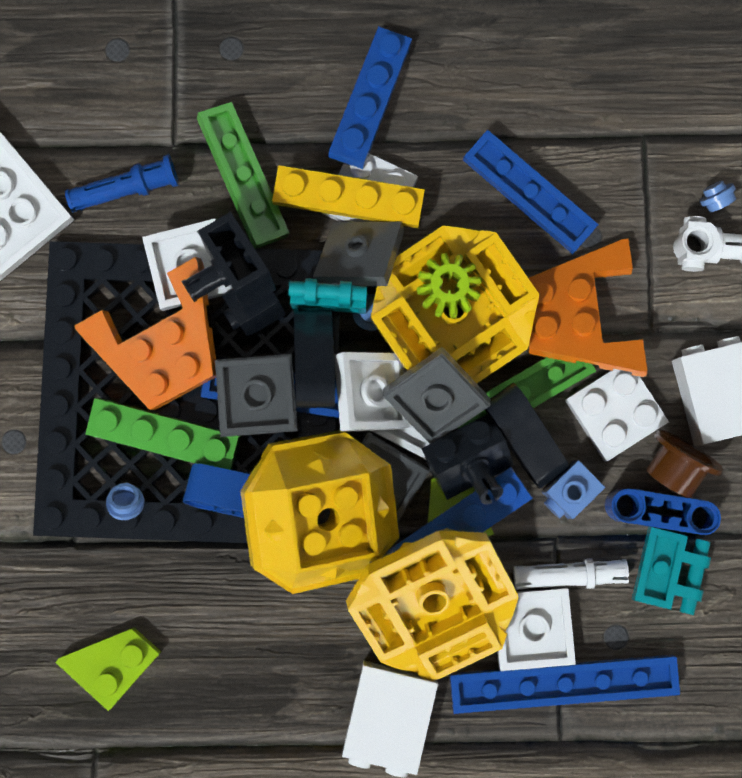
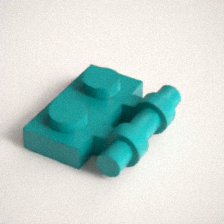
(340, 297)
(661, 568)

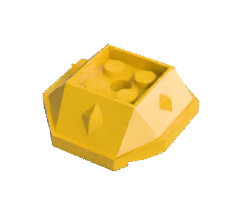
(479, 340)
(290, 491)
(435, 603)

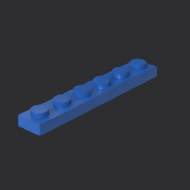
(565, 684)

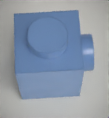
(572, 491)

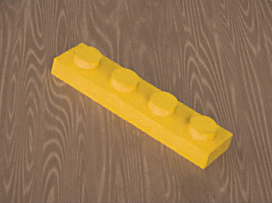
(347, 196)

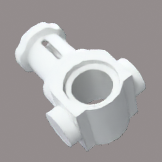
(713, 244)

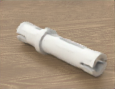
(571, 574)

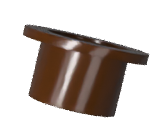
(681, 464)

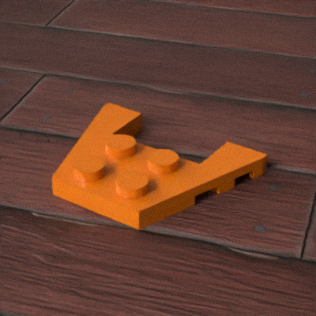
(568, 312)
(165, 357)

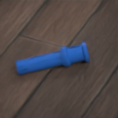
(137, 180)

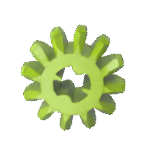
(450, 271)

